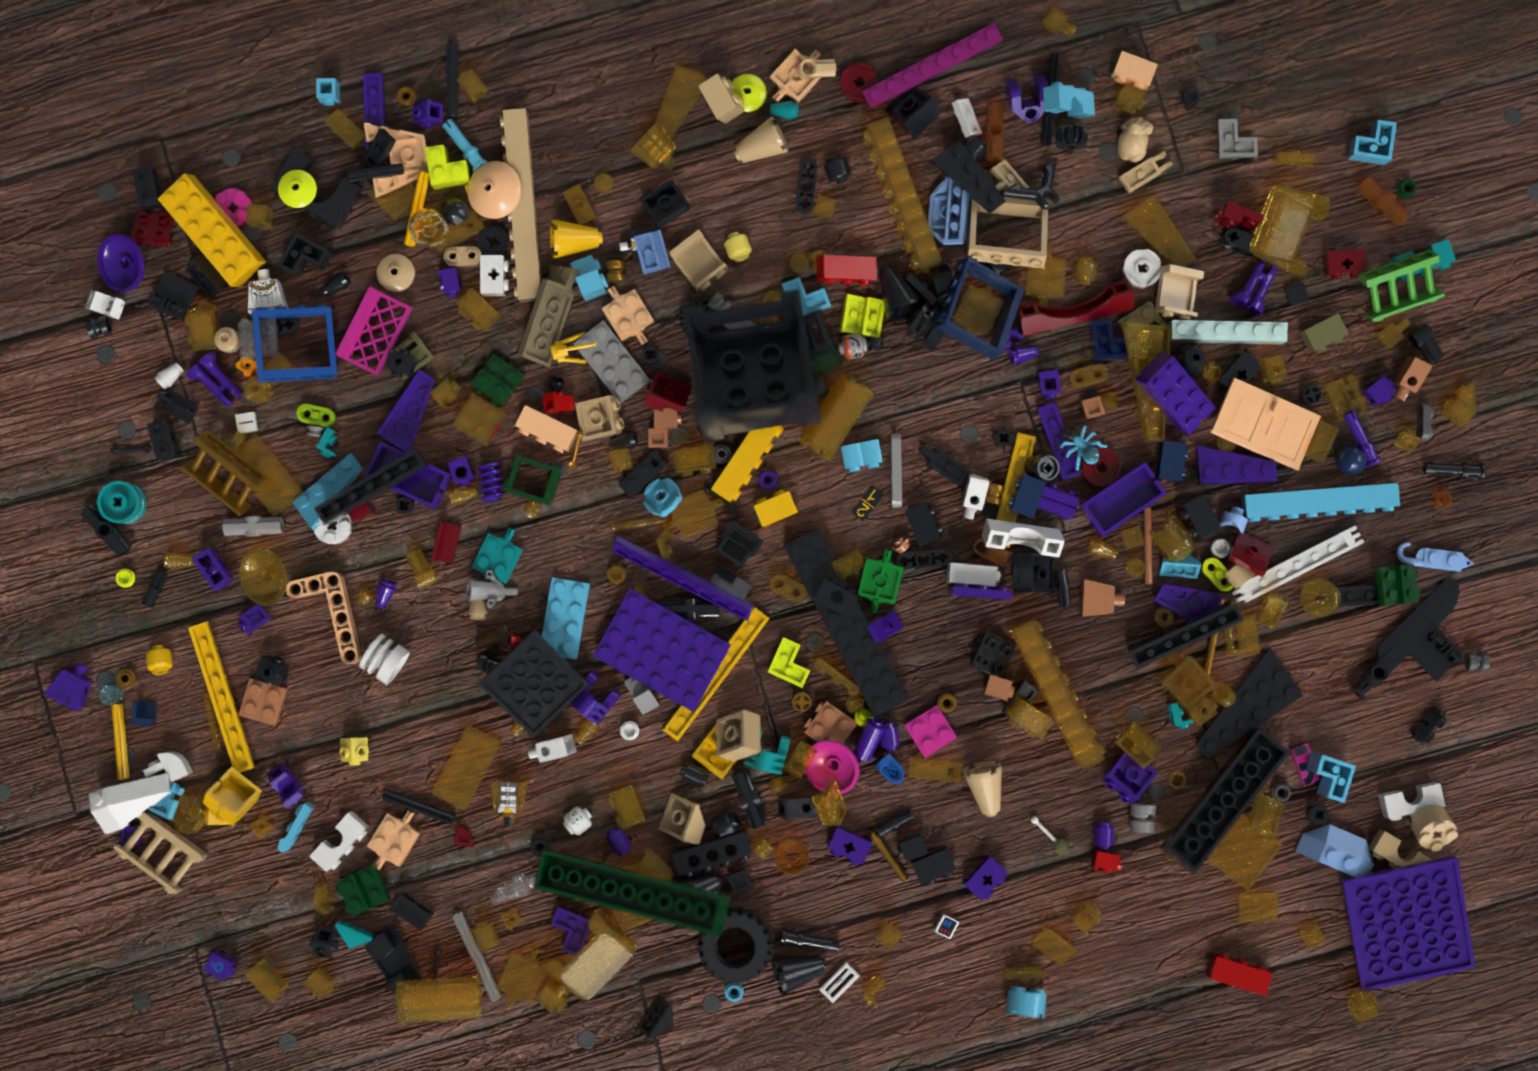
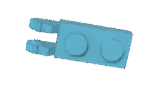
(294, 828)

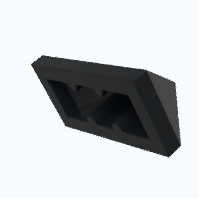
(657, 1019)

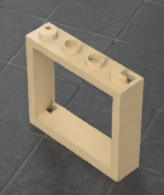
(1009, 256)

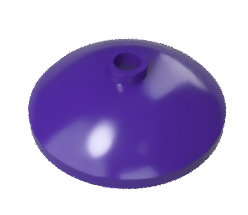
(120, 263)

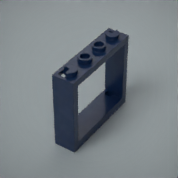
(1013, 297)

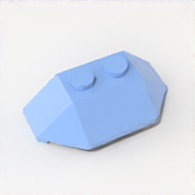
(949, 213)
(1337, 850)

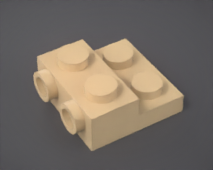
(599, 417)

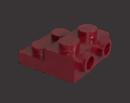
(1232, 214)
(666, 392)

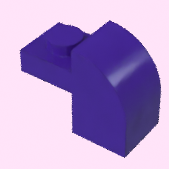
(285, 784)

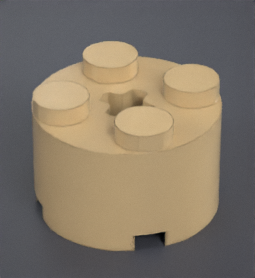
(1433, 827)

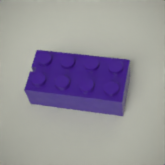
(1175, 393)
(422, 487)
(1122, 500)

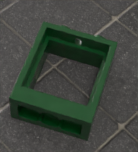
(551, 487)

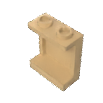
(698, 261)
(1177, 291)

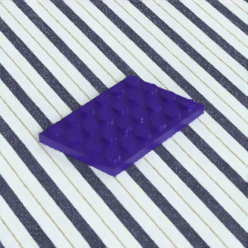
(661, 650)

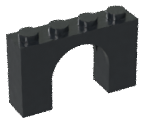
(336, 208)

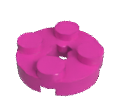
(239, 199)

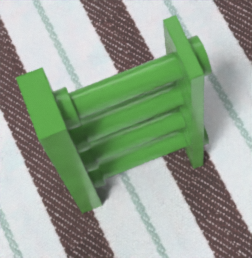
(1393, 270)

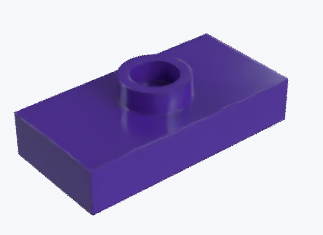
(885, 627)

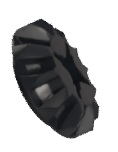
(490, 233)

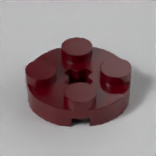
(852, 74)
(1106, 477)

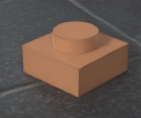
(1092, 407)
(658, 437)

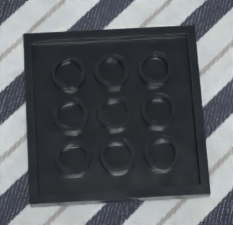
(533, 683)

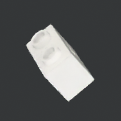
(489, 265)

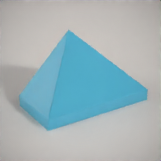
(1183, 568)

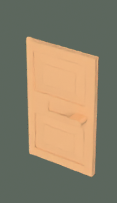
(1265, 424)

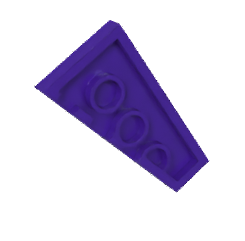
(405, 418)
(1230, 468)

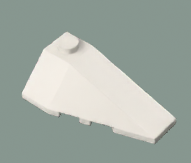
(123, 802)

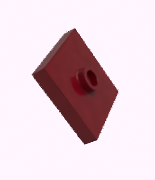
(1250, 553)

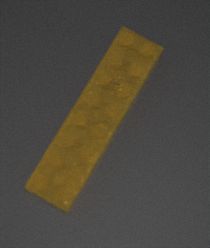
(902, 196)
(1056, 693)

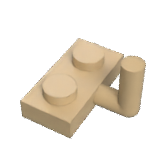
(1006, 176)

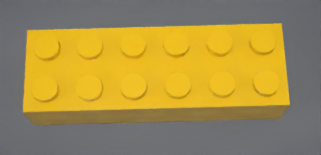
(212, 230)

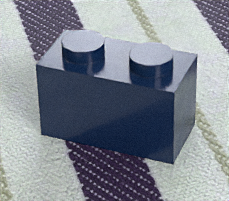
(1171, 461)
(1026, 496)

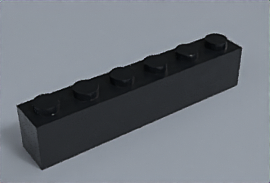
(371, 487)
(1185, 634)

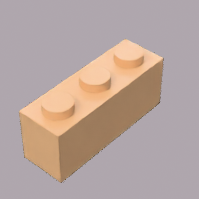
(546, 429)

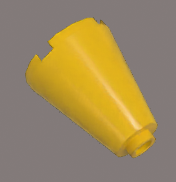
(572, 238)

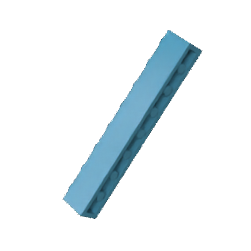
(1320, 501)

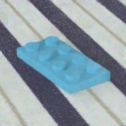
(565, 616)

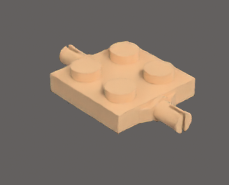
(788, 80)
(627, 315)
(393, 839)

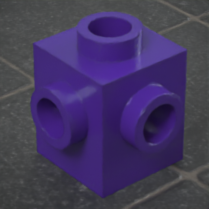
(427, 113)

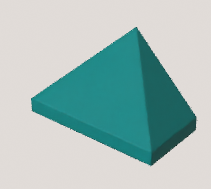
(353, 935)

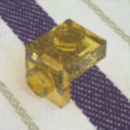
(874, 986)

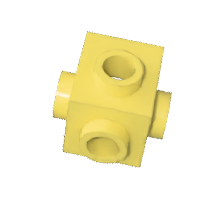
(354, 750)

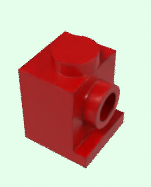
(557, 403)
(1106, 861)

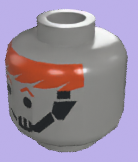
(853, 346)

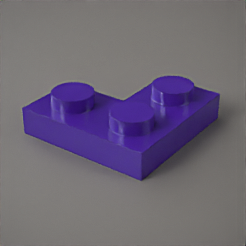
(575, 925)

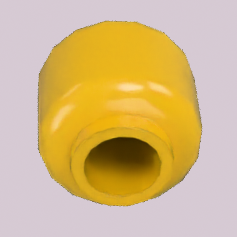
(159, 660)

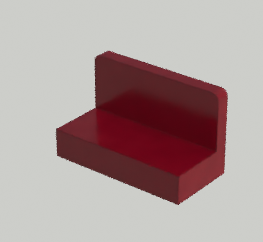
(446, 542)

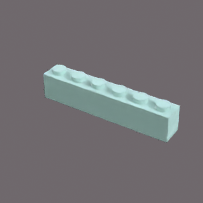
(1228, 332)

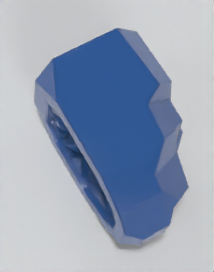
(890, 769)

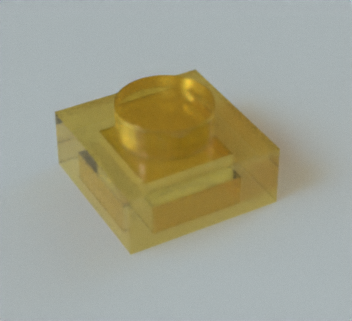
(824, 207)
(1132, 537)
(1311, 935)

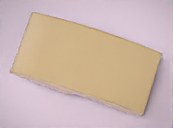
(1238, 575)

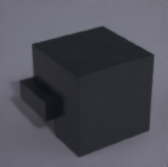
(738, 544)

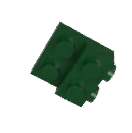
(497, 381)
(1397, 584)
(362, 890)

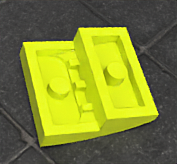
(862, 316)

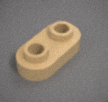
(462, 256)

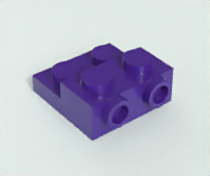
(1128, 778)

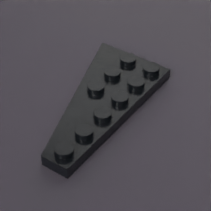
(1257, 699)

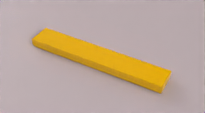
(1021, 452)

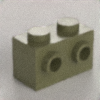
(1324, 333)

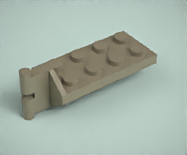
(548, 315)

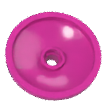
(825, 769)

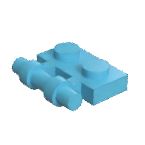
(168, 805)

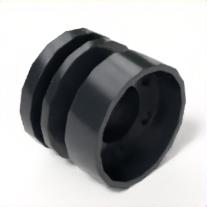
(925, 325)

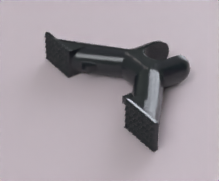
(1038, 194)

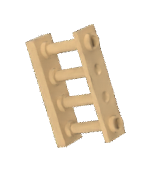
(178, 843)

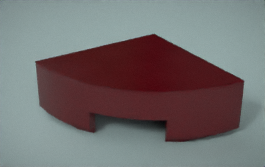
(463, 837)

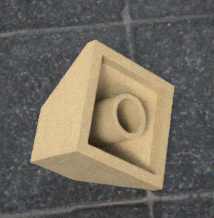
(683, 820)

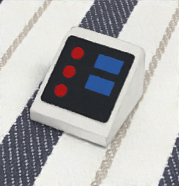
(946, 926)

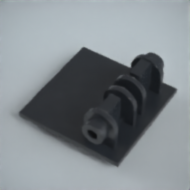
(173, 296)
(993, 654)
(1436, 654)

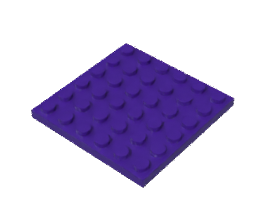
(1408, 923)

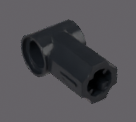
(1424, 340)

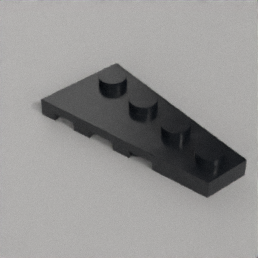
(965, 171)

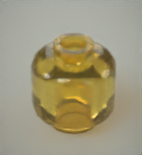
(1085, 270)

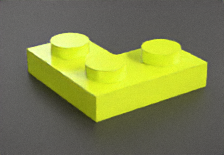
(783, 665)

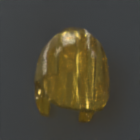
(1173, 540)

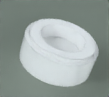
(1220, 548)

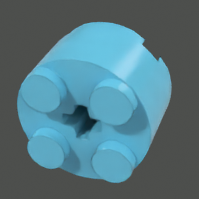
(1026, 1003)

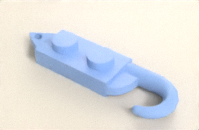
(1435, 559)

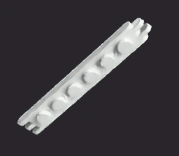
(1299, 564)

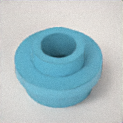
(734, 998)

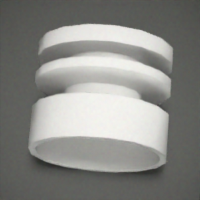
(383, 658)

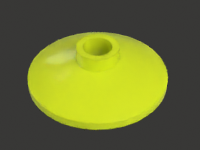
(757, 95)
(302, 196)

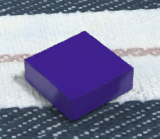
(127, 832)

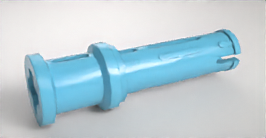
(469, 152)

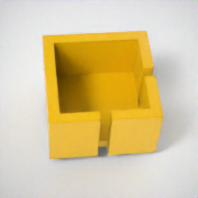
(234, 796)

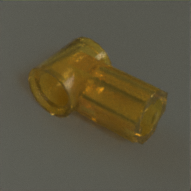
(423, 574)

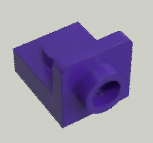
(1014, 333)
(253, 619)

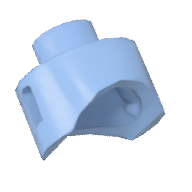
(1234, 518)

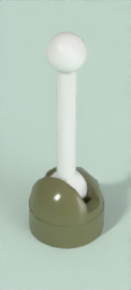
(1059, 845)

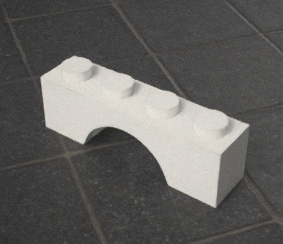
(1042, 539)

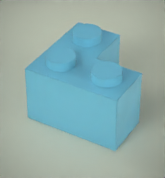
(1377, 147)
(589, 280)
(1335, 776)

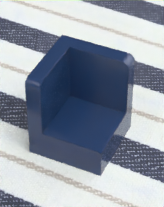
(144, 713)

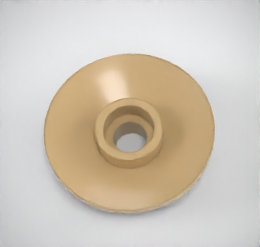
(402, 279)

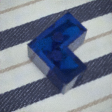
(1103, 345)

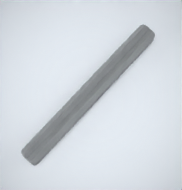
(476, 956)

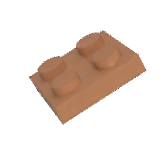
(263, 702)

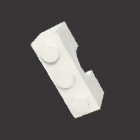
(1395, 806)
(352, 829)

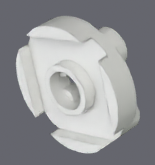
(1141, 257)
(336, 536)

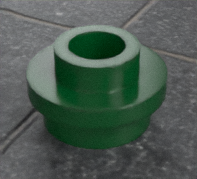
(1410, 184)

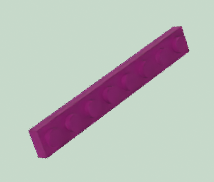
(932, 66)

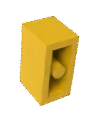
(775, 509)

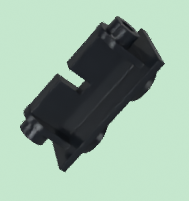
(177, 405)
(1435, 721)

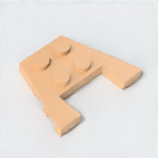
(408, 150)

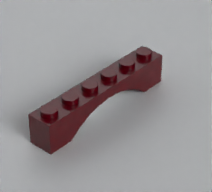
(1112, 300)

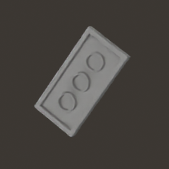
(612, 362)

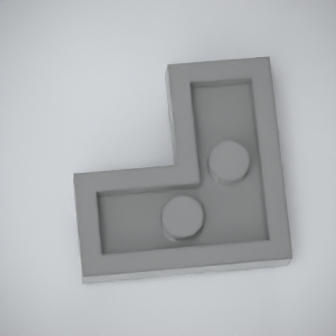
(1230, 145)

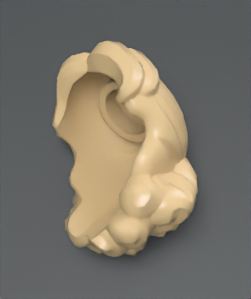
(1134, 139)

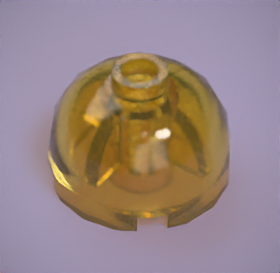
(428, 227)

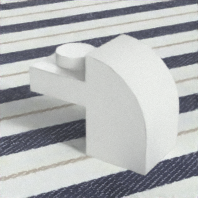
(105, 304)
(173, 763)

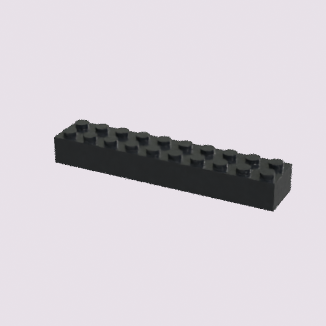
(850, 634)

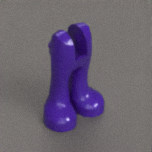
(1242, 297)
(226, 384)

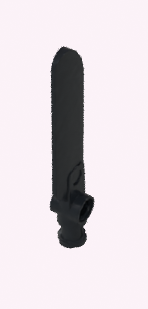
(1409, 635)

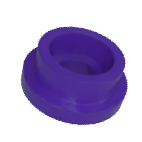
(772, 475)

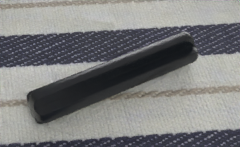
(375, 172)

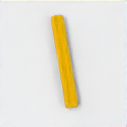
(418, 202)
(120, 741)

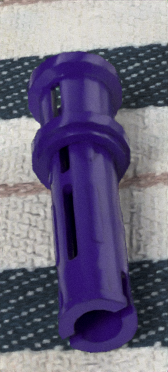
(1361, 438)

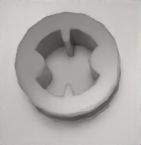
(315, 431)

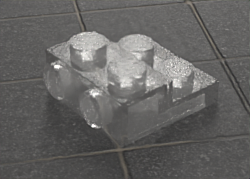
(519, 886)

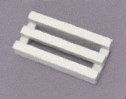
(850, 970)

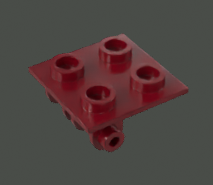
(152, 228)

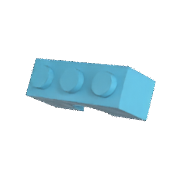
(1067, 98)

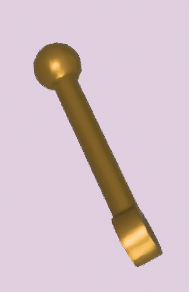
(572, 464)

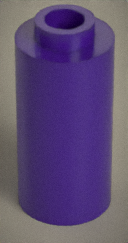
(869, 739)

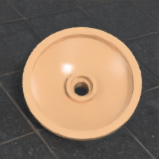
(504, 190)

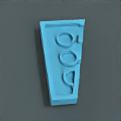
(326, 487)

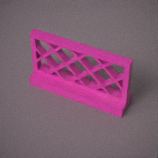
(358, 326)

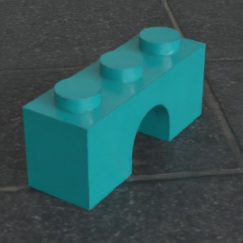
(1441, 248)

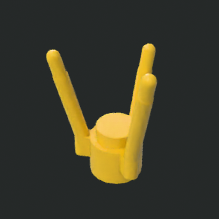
(559, 351)

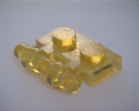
(1340, 399)

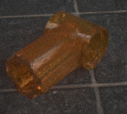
(995, 555)

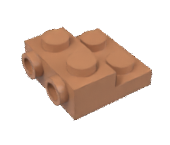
(829, 724)

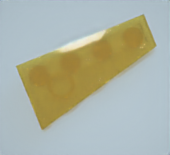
(679, 98)
(1157, 229)

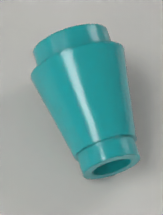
(785, 109)

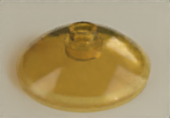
(263, 577)

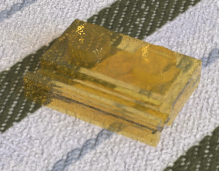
(1266, 815)
(1258, 907)

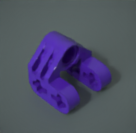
(1020, 107)
(590, 706)

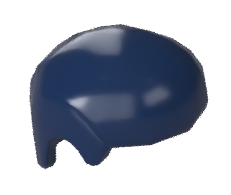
(1350, 459)

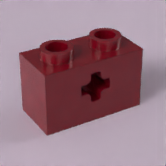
(1333, 263)

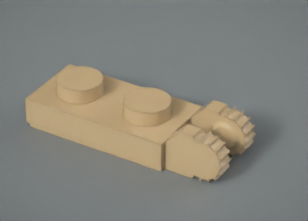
(1143, 173)

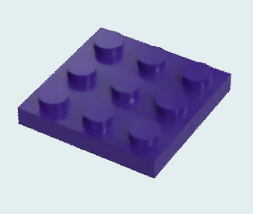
(980, 591)

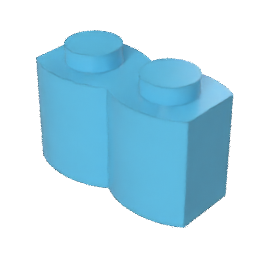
(861, 454)

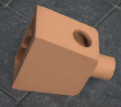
(1417, 372)
(1098, 598)

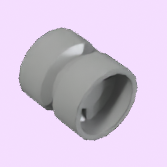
(1143, 818)

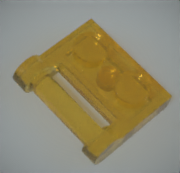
(1247, 638)

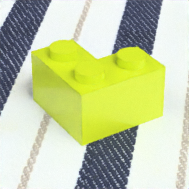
(443, 173)

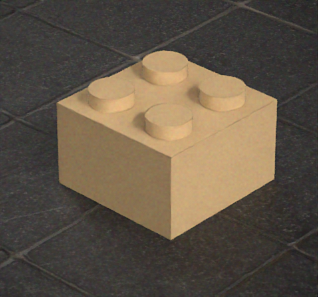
(721, 98)
(738, 735)

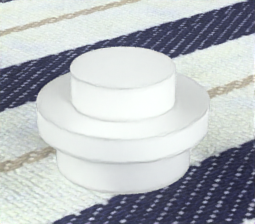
(629, 730)

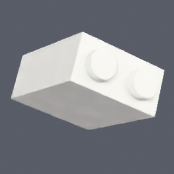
(972, 574)

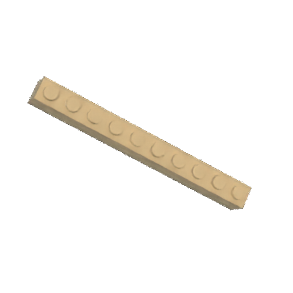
(523, 217)

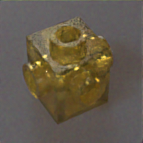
(260, 396)
(1363, 1006)

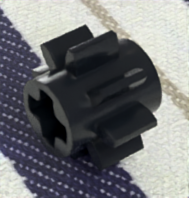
(998, 438)

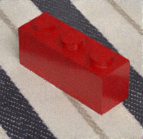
(846, 269)
(1239, 973)

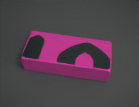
(1300, 756)

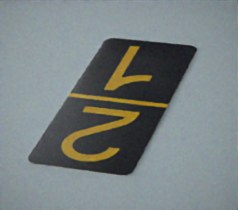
(867, 503)

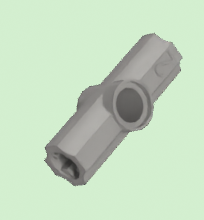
(253, 526)

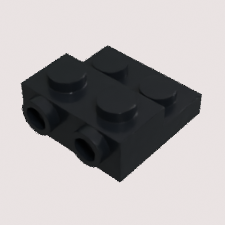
(665, 203)

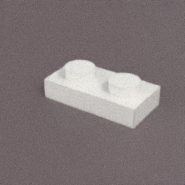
(966, 118)

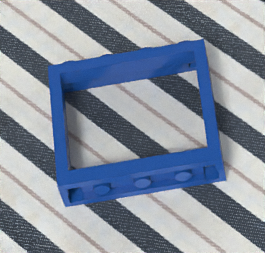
(299, 373)

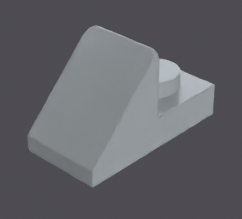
(641, 695)

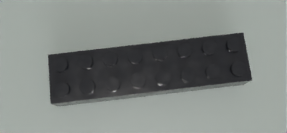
(1224, 800)

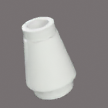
(168, 375)

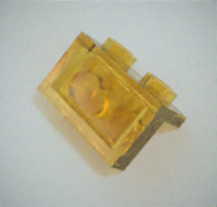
(830, 805)

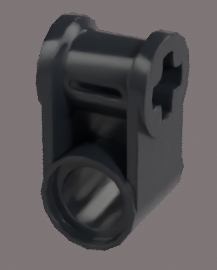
(1241, 241)

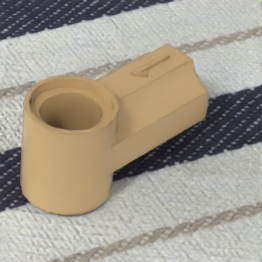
(818, 68)

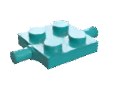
(498, 556)

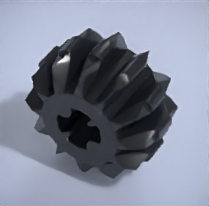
(1071, 138)

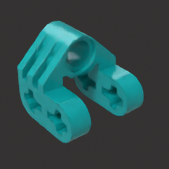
(770, 761)

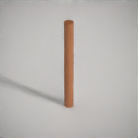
(1148, 545)

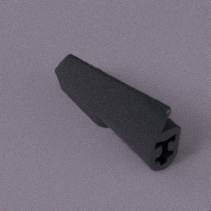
(392, 958)

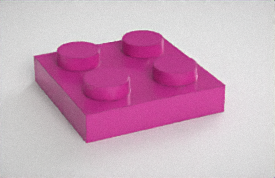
(930, 731)

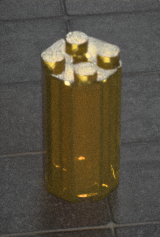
(837, 417)
(438, 999)

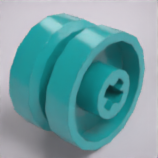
(128, 494)

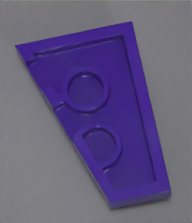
(1187, 601)

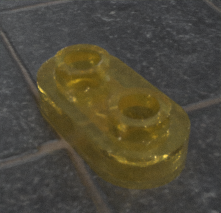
(1088, 377)
(787, 588)

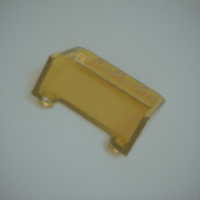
(1285, 225)
(596, 960)

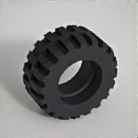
(750, 967)

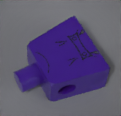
(70, 687)

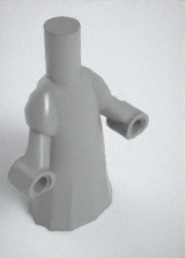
(491, 590)

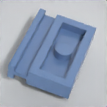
(652, 252)

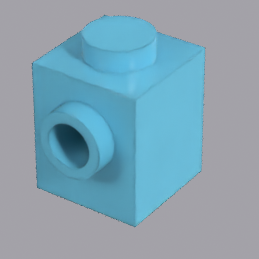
(328, 91)

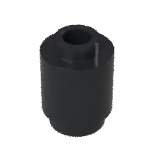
(694, 775)

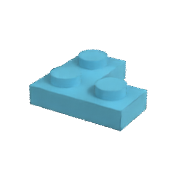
(810, 302)

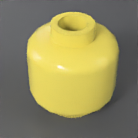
(737, 246)

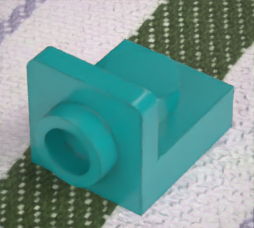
(328, 439)
(1175, 715)

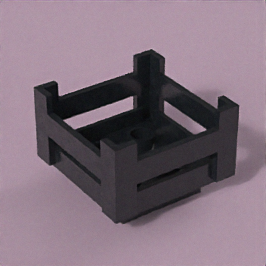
(751, 373)

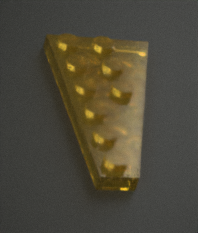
(1143, 345)

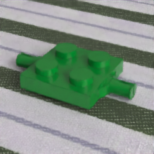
(880, 580)

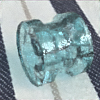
(106, 694)

